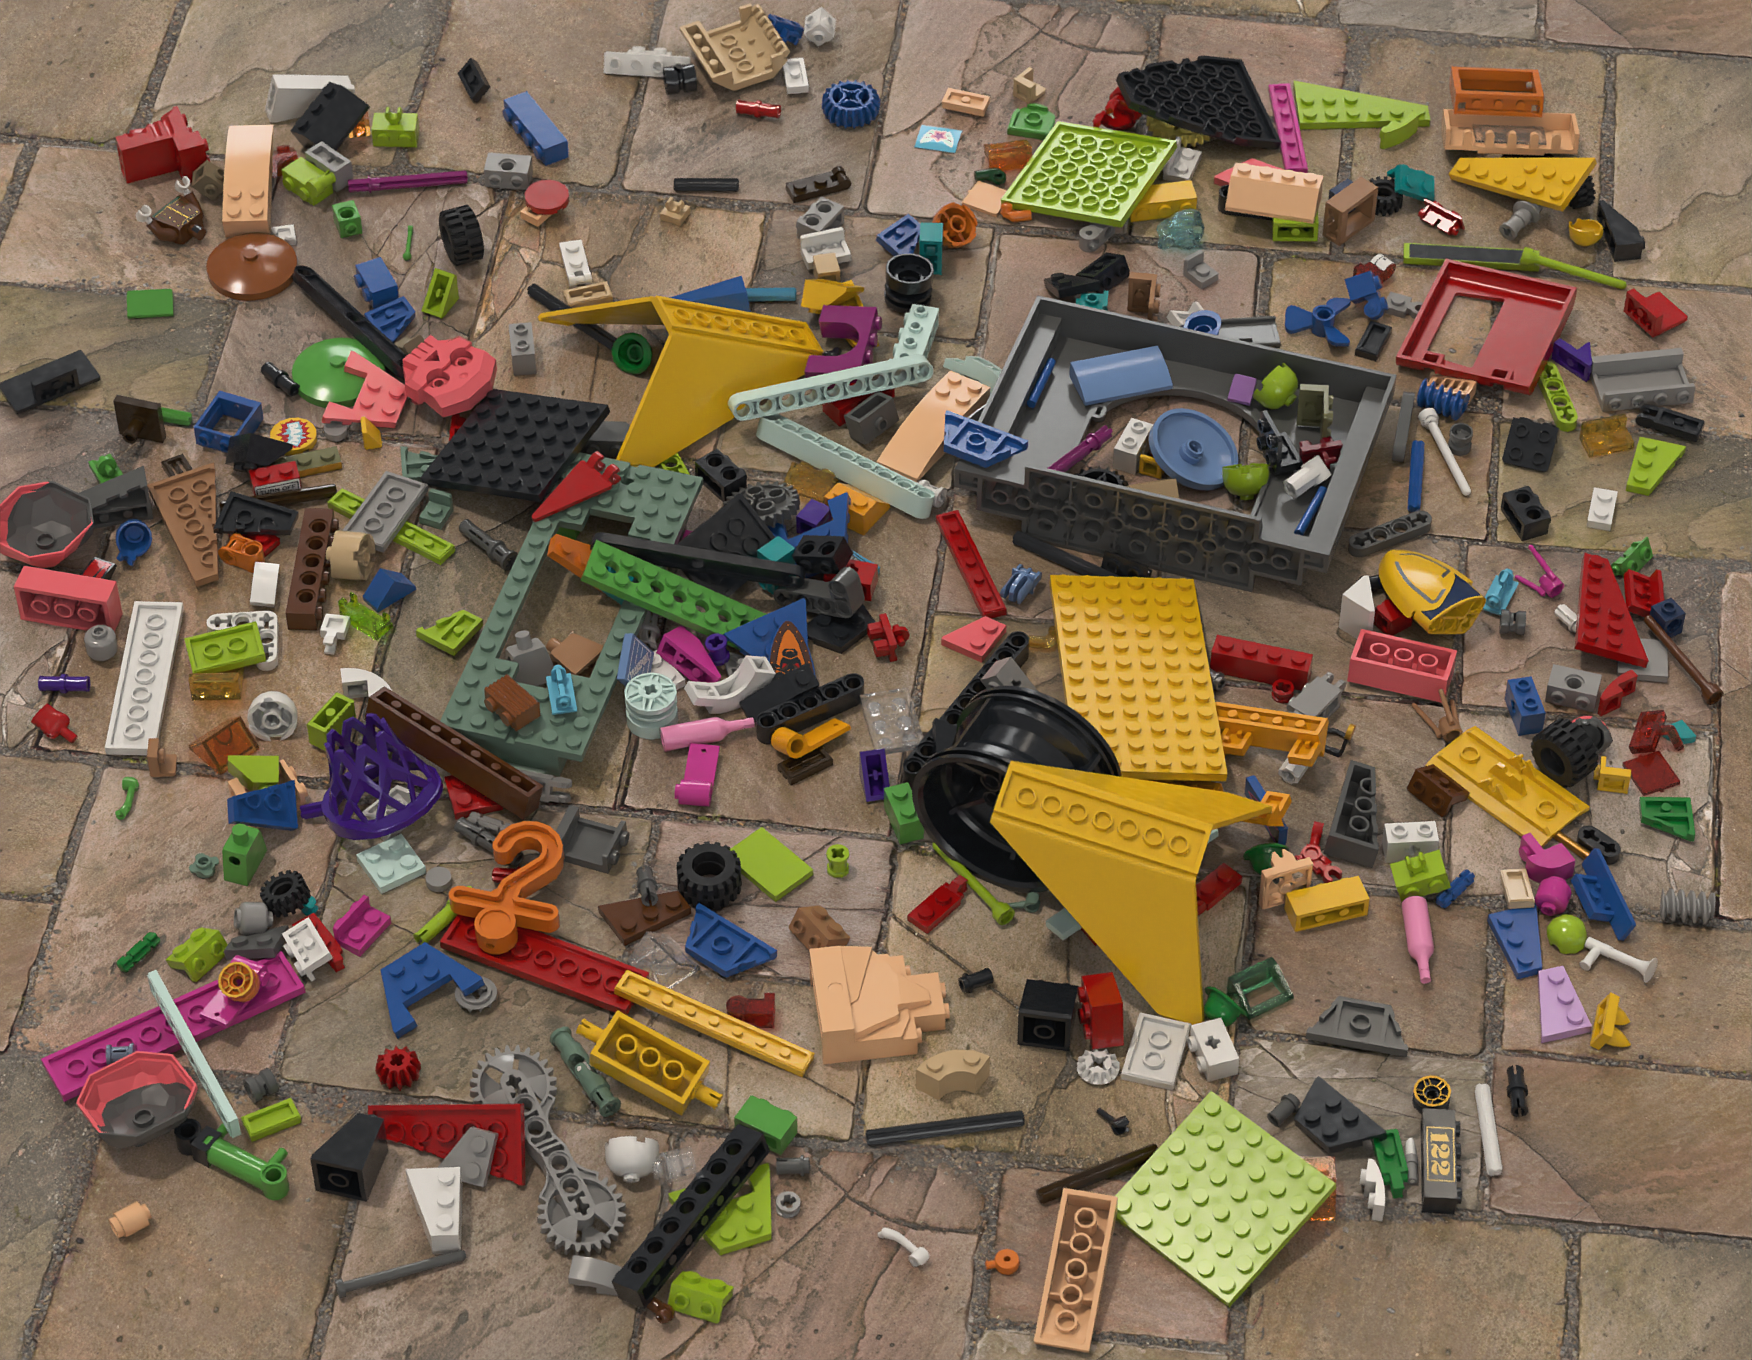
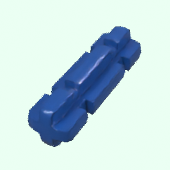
(1458, 886)

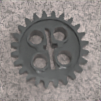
(771, 501)

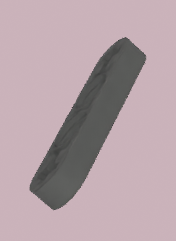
(1403, 426)
(1360, 547)

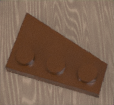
(633, 919)

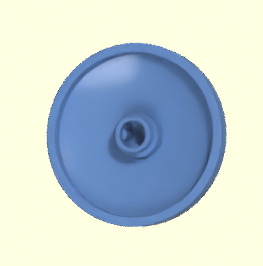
(1192, 448)

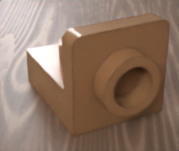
(160, 763)

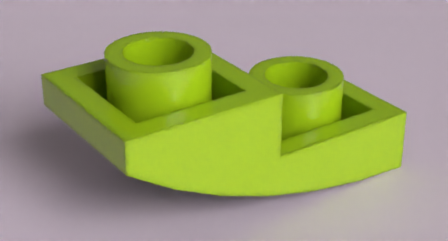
(1398, 132)

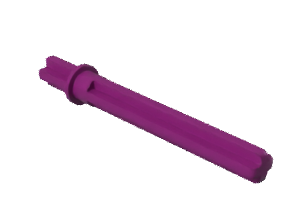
(407, 181)
(1092, 442)

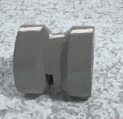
(1460, 439)
(1506, 622)
(260, 1085)

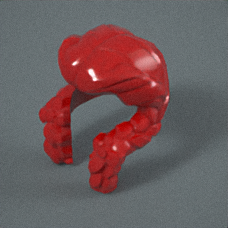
(1123, 116)

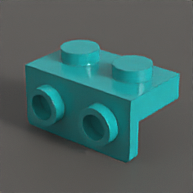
(1413, 182)

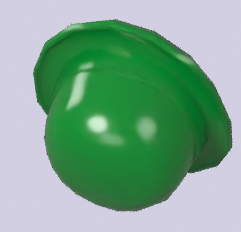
(632, 353)
(1261, 855)
(1221, 1006)

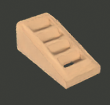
(1463, 385)

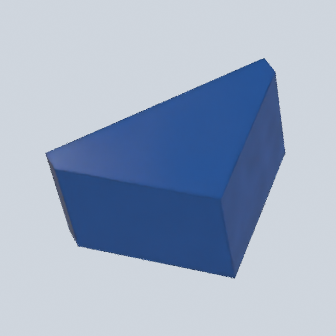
(387, 589)

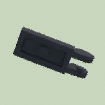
(1670, 422)

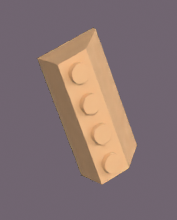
(1274, 193)

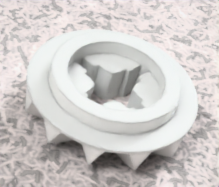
(1098, 1075)

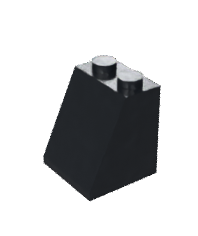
(1047, 1015)
(351, 1158)

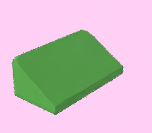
(150, 303)

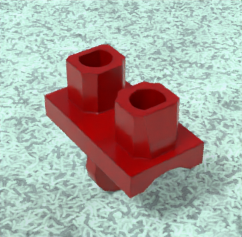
(890, 637)

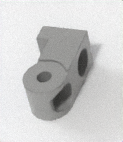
(1094, 236)

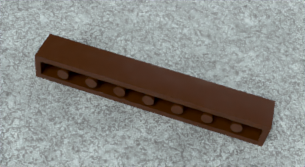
(457, 754)

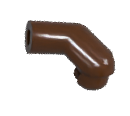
(663, 1311)

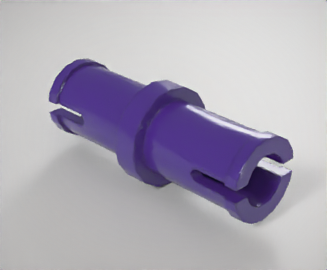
(64, 683)

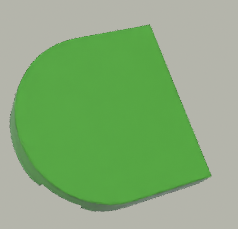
(1031, 122)

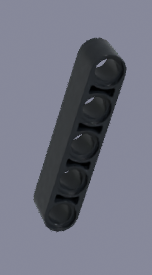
(811, 707)

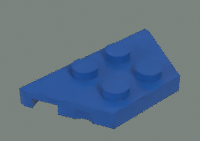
(978, 441)
(757, 636)
(724, 945)

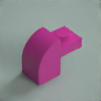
(1545, 863)

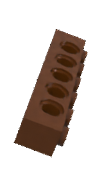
(311, 569)

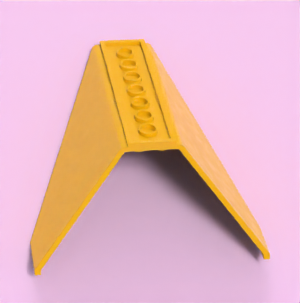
(701, 366)
(1123, 866)

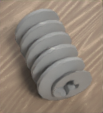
(1687, 905)

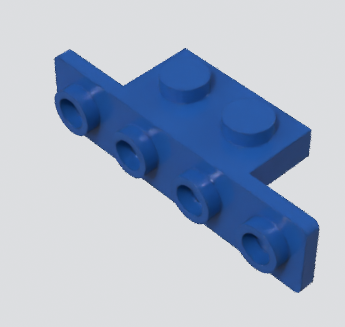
(1602, 896)

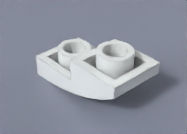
(264, 584)
(1374, 1189)

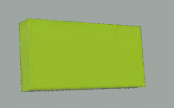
(271, 1119)

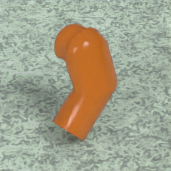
(1014, 216)

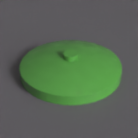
(322, 374)

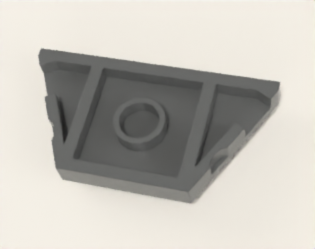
(1359, 1026)

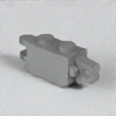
(1318, 697)

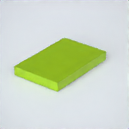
(225, 649)
(771, 864)

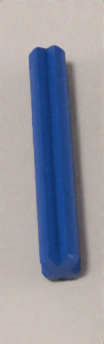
(1416, 476)

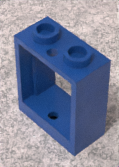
(226, 404)

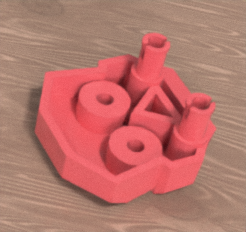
(440, 364)

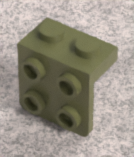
(1314, 408)

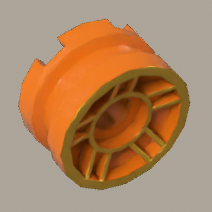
(230, 987)

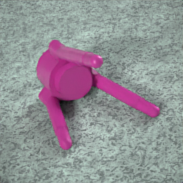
(1549, 582)

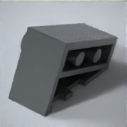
(120, 499)

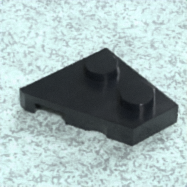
(1067, 285)

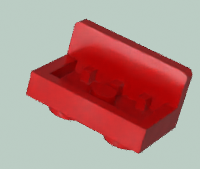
(1643, 591)

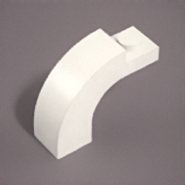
(726, 694)

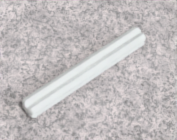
(1488, 1129)

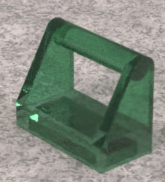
(1254, 978)

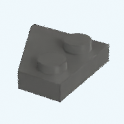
(257, 945)

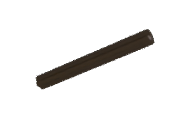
(296, 495)
(1096, 1173)

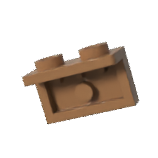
(817, 928)

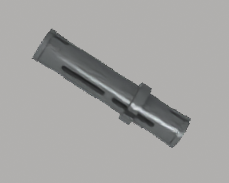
(466, 828)

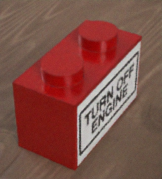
(275, 478)

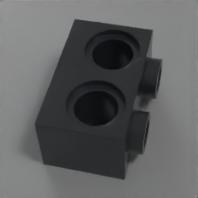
(720, 474)
(1525, 513)
(822, 554)

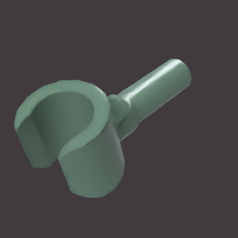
(1031, 904)

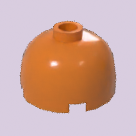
(958, 225)

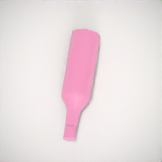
(700, 732)
(1418, 934)

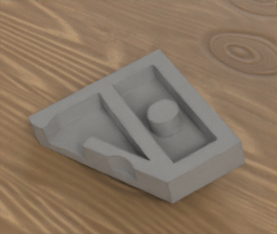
(473, 1155)

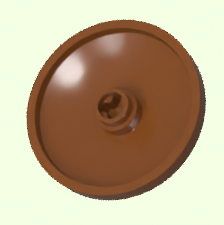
(251, 266)

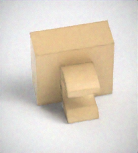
(675, 212)

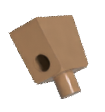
(575, 654)

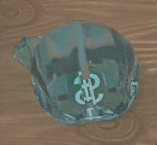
(1182, 228)

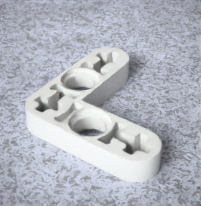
(260, 617)

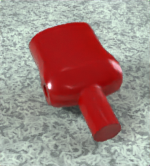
(53, 723)

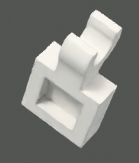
(333, 628)

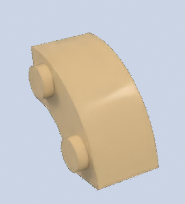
(953, 1072)

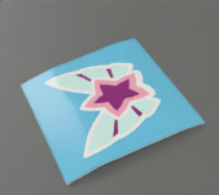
(938, 138)

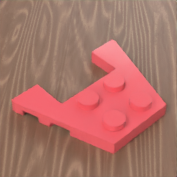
(379, 399)

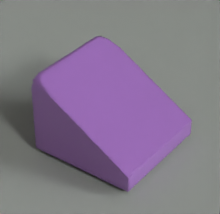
(1242, 389)

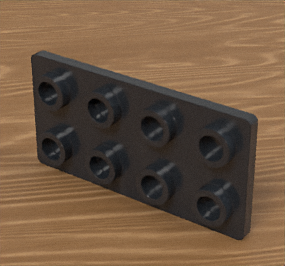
(49, 381)

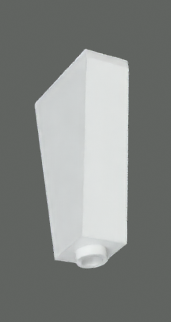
(292, 94)

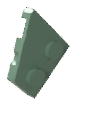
(415, 464)

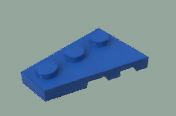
(265, 808)
(1519, 939)

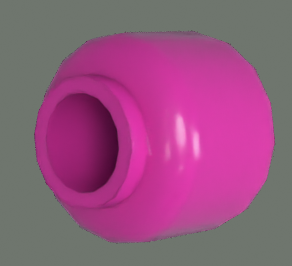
(1553, 896)

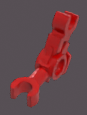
(1321, 863)

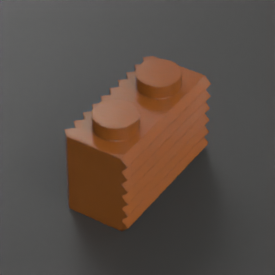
(511, 703)

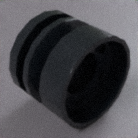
(908, 282)

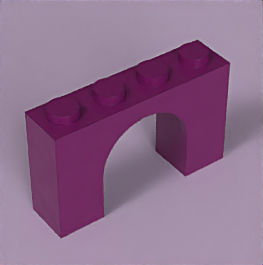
(849, 323)

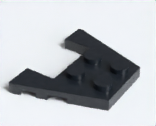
(837, 632)

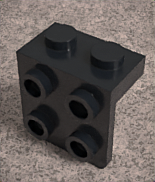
(1530, 444)
(1277, 446)

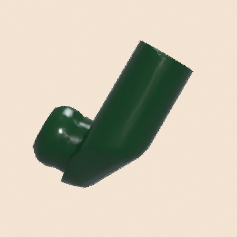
(991, 174)

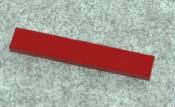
(971, 564)

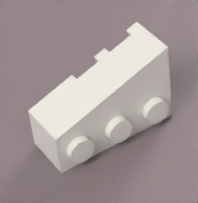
(439, 1205)

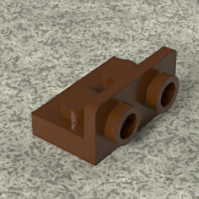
(1436, 789)

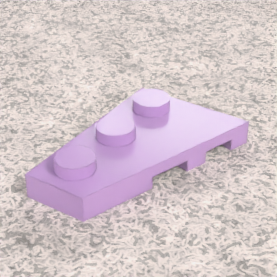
(1559, 1006)

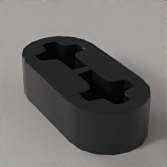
(1600, 841)

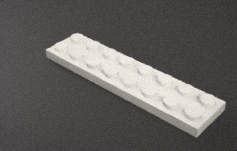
(144, 677)

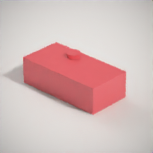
(67, 599)
(1401, 665)

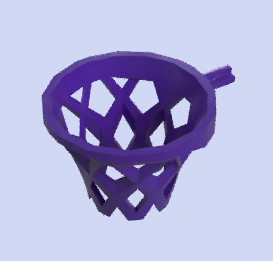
(360, 777)

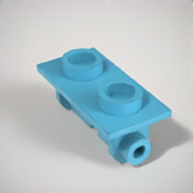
(1500, 592)
(561, 691)

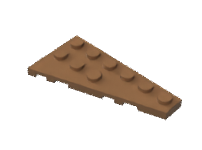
(190, 513)

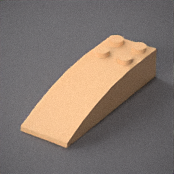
(248, 180)
(921, 436)
(1076, 1270)

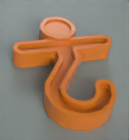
(506, 907)

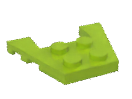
(745, 1219)

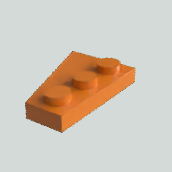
(569, 553)

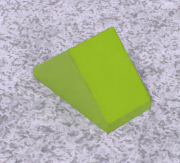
(441, 293)

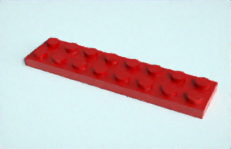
(548, 963)

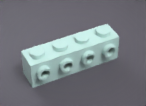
(917, 334)

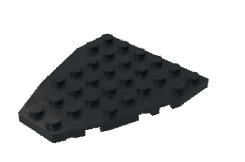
(1204, 97)

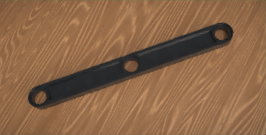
(350, 318)
(713, 562)

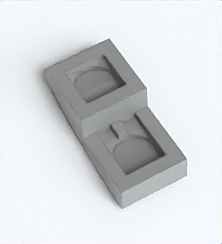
(593, 1273)

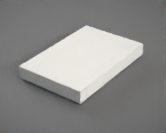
(1156, 1051)

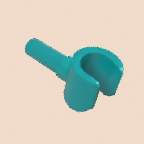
(310, 907)

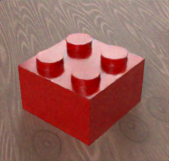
(1101, 1010)

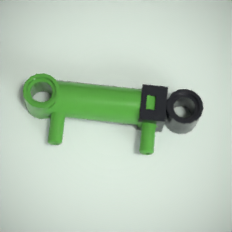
(211, 1149)

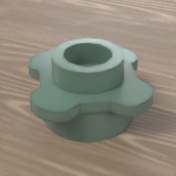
(204, 865)

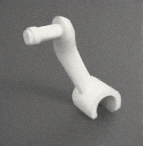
(918, 1256)

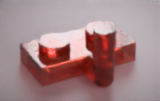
(1648, 732)

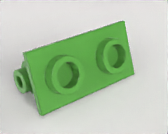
(1634, 557)

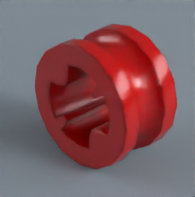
(1277, 693)

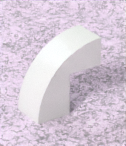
(360, 683)

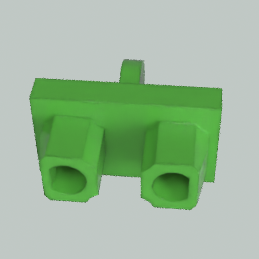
(105, 468)

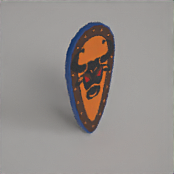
(789, 650)

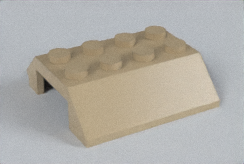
(739, 51)

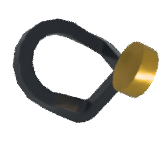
(1348, 735)

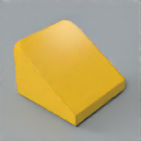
(370, 434)
(1149, 467)

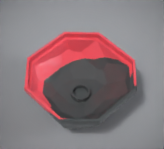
(44, 523)
(137, 1098)

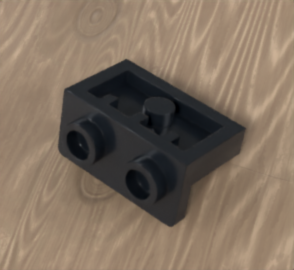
(1108, 269)

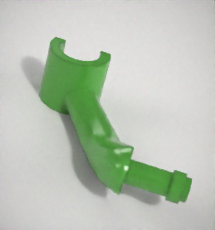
(132, 785)

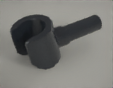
(1117, 1125)

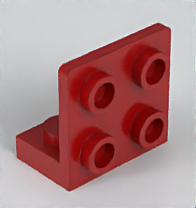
(1654, 313)

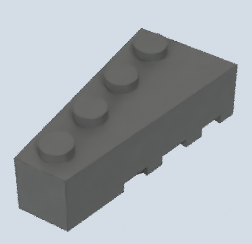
(1354, 822)

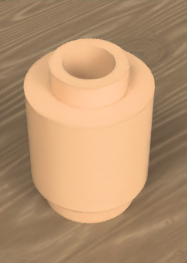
(130, 1220)

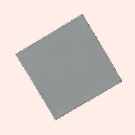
(1657, 666)

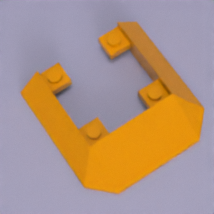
(1271, 729)

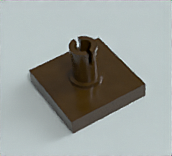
(139, 419)

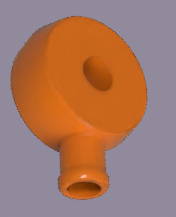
(1005, 1262)

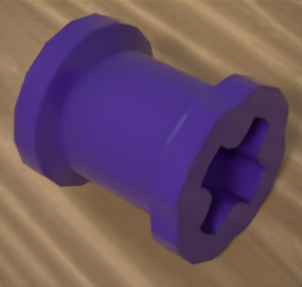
(716, 646)

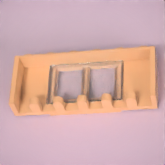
(1511, 134)

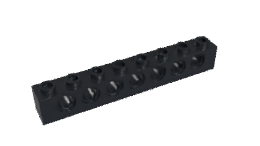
(690, 1216)

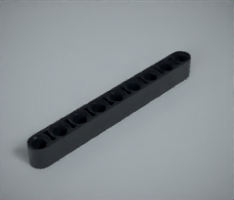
(1014, 646)

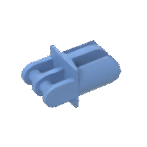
(1020, 584)

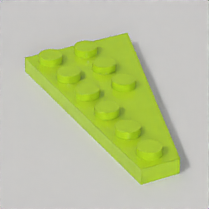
(1342, 109)

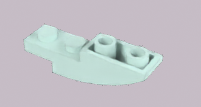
(975, 368)

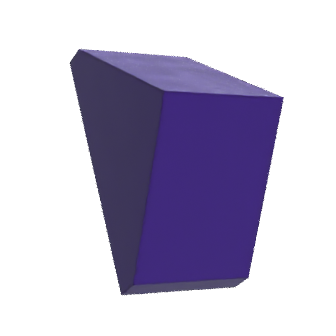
(873, 773)

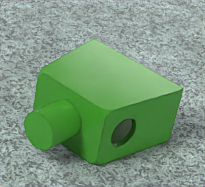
(243, 846)

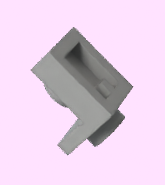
(1198, 271)

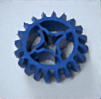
(850, 104)

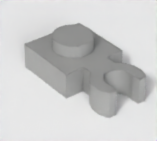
(1400, 305)

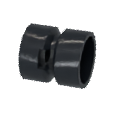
(680, 79)

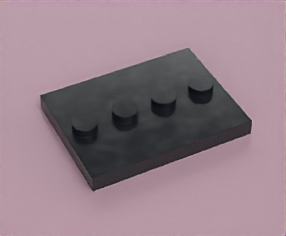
(729, 530)

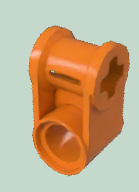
(243, 552)

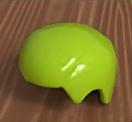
(1567, 934)

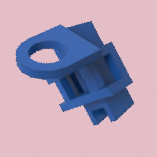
(787, 29)

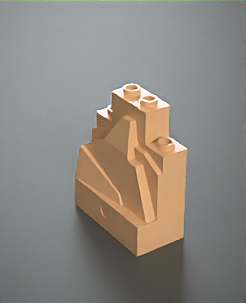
(872, 1004)

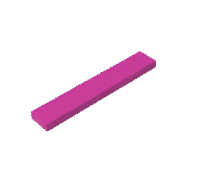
(1287, 127)

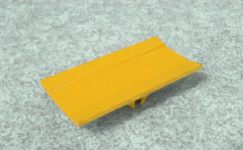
(1508, 786)

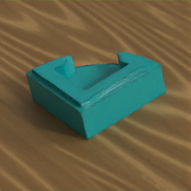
(1684, 732)

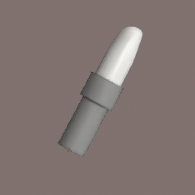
(1411, 1160)

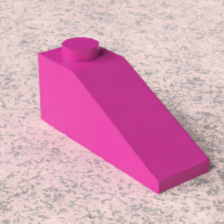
(688, 656)

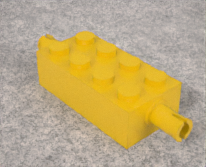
(649, 1063)

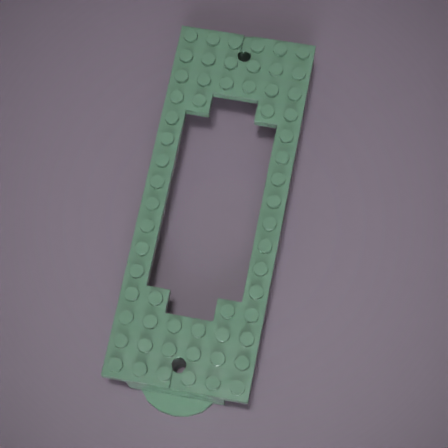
(658, 508)

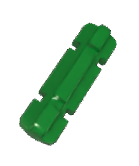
(138, 952)

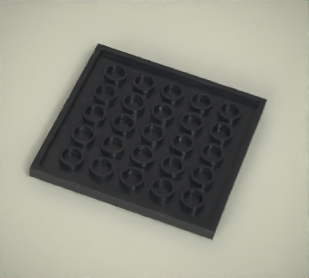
(515, 445)

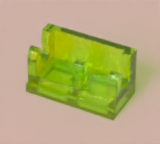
(364, 618)

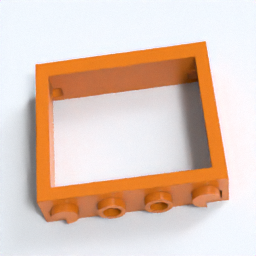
(1496, 102)

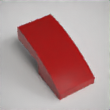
(1615, 691)

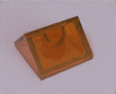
(226, 739)

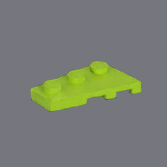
(1651, 463)

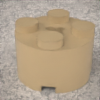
(351, 555)

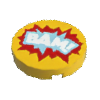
(296, 432)

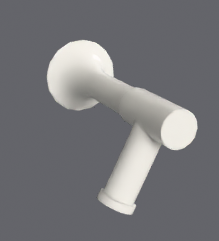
(1596, 948)

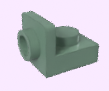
(437, 510)

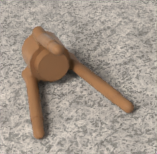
(1448, 725)

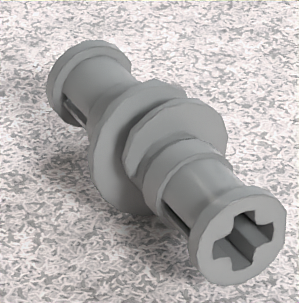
(1523, 215)

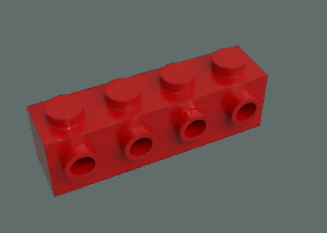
(1260, 661)

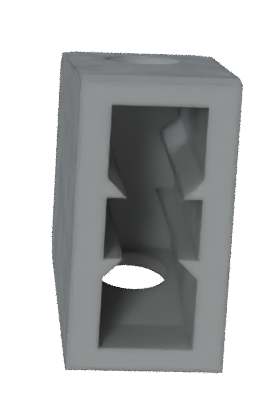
(532, 659)

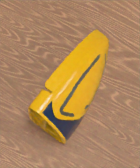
(1432, 590)

